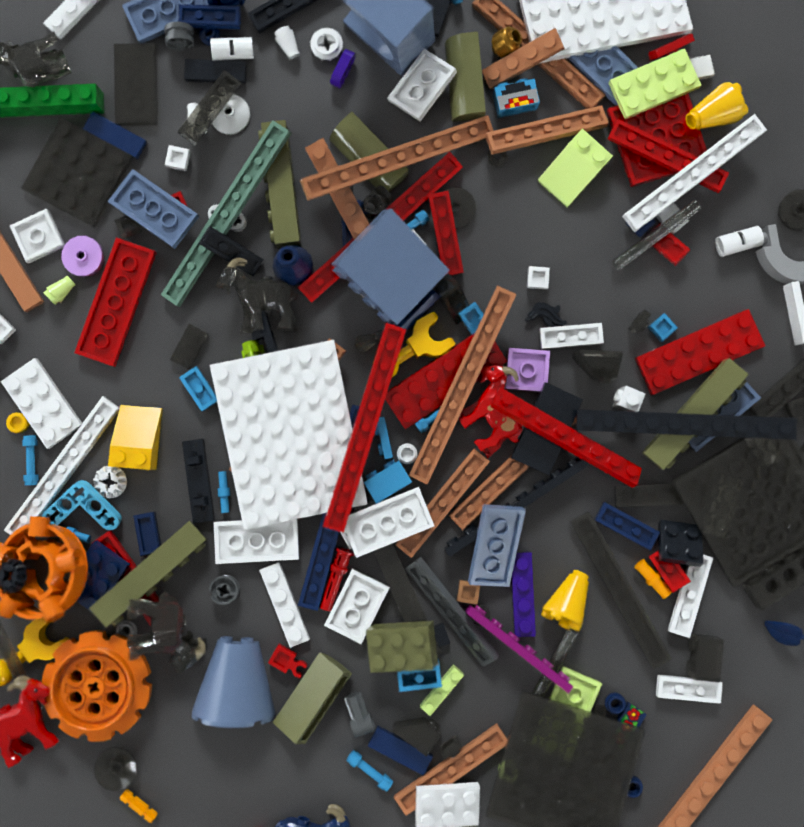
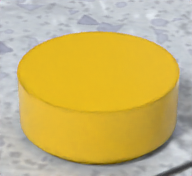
(17, 423)

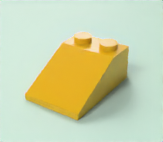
(136, 438)

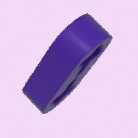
(342, 68)

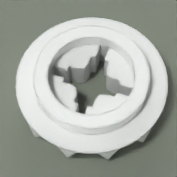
(332, 37)
(117, 475)

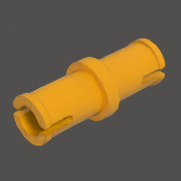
(653, 578)

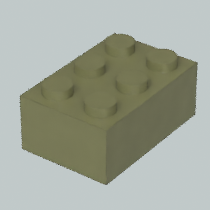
(402, 646)

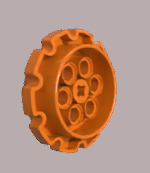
(80, 716)

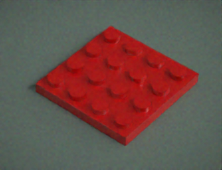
(665, 123)

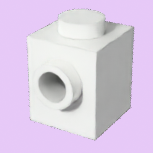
(628, 399)

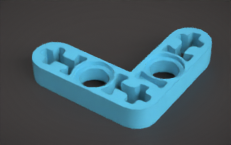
(84, 500)

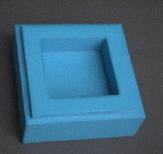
(662, 327)

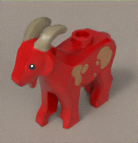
(503, 426)

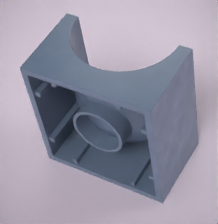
(393, 29)

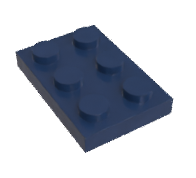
(104, 572)

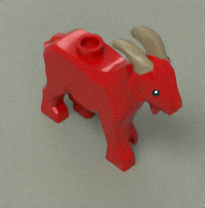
(24, 718)

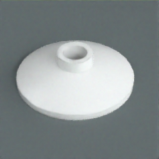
(236, 120)

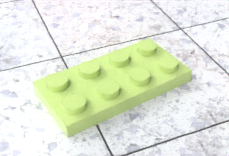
(654, 84)

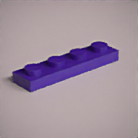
(523, 595)

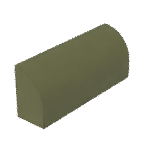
(466, 87)
(358, 141)
(312, 698)

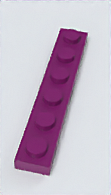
(526, 652)

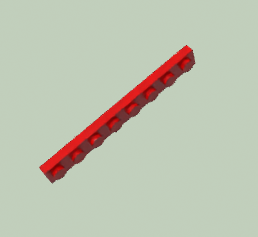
(566, 437)

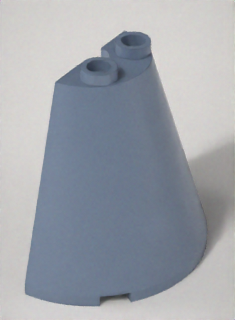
(235, 686)

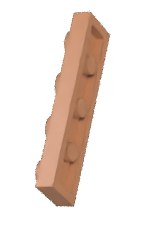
(523, 59)

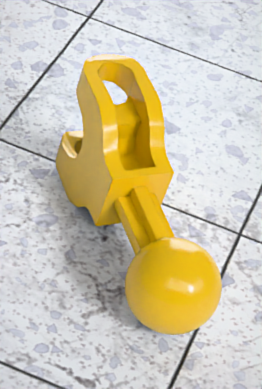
(422, 344)
(33, 647)

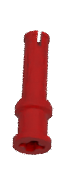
(338, 569)

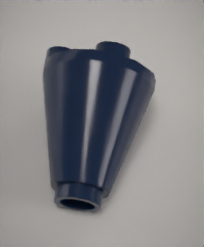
(295, 270)

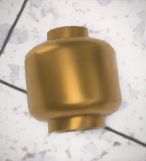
(506, 41)

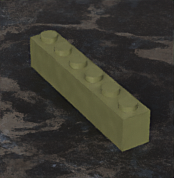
(282, 196)
(706, 400)
(148, 573)

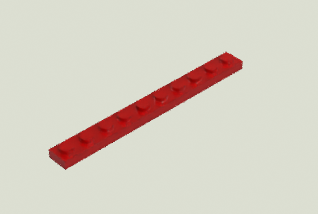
(402, 206)
(364, 427)

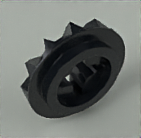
(18, 577)

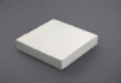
(37, 236)

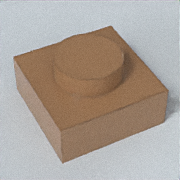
(467, 593)

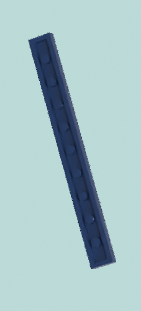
(321, 557)

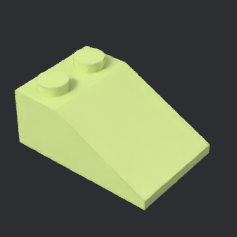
(575, 168)

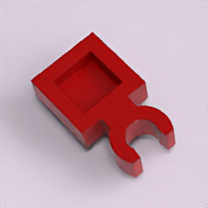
(284, 659)

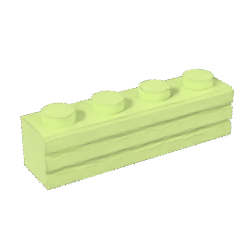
(438, 694)

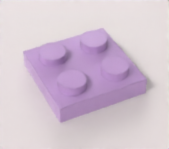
(531, 368)

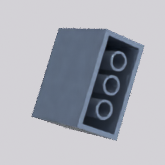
(389, 267)

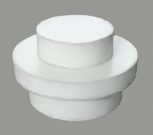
(407, 453)

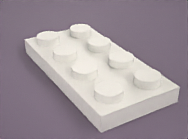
(41, 403)
(388, 522)
(255, 544)

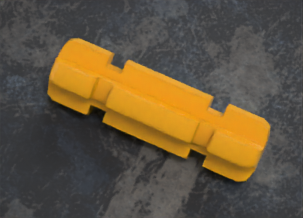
(138, 805)

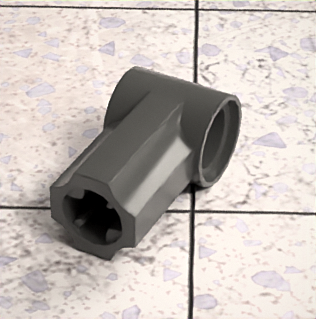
(361, 721)

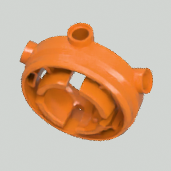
(61, 559)

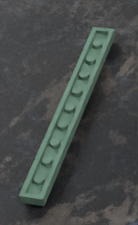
(227, 211)

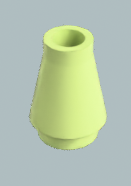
(59, 290)

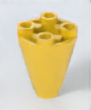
(721, 107)
(568, 602)

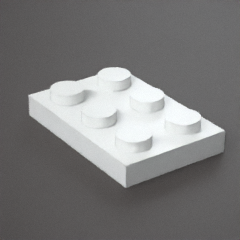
(422, 85)
(356, 606)
(447, 805)

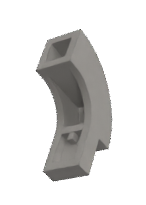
(776, 262)

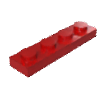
(446, 232)

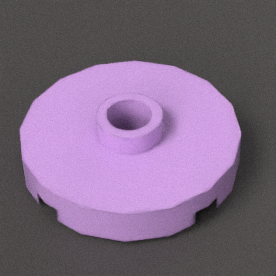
(92, 259)

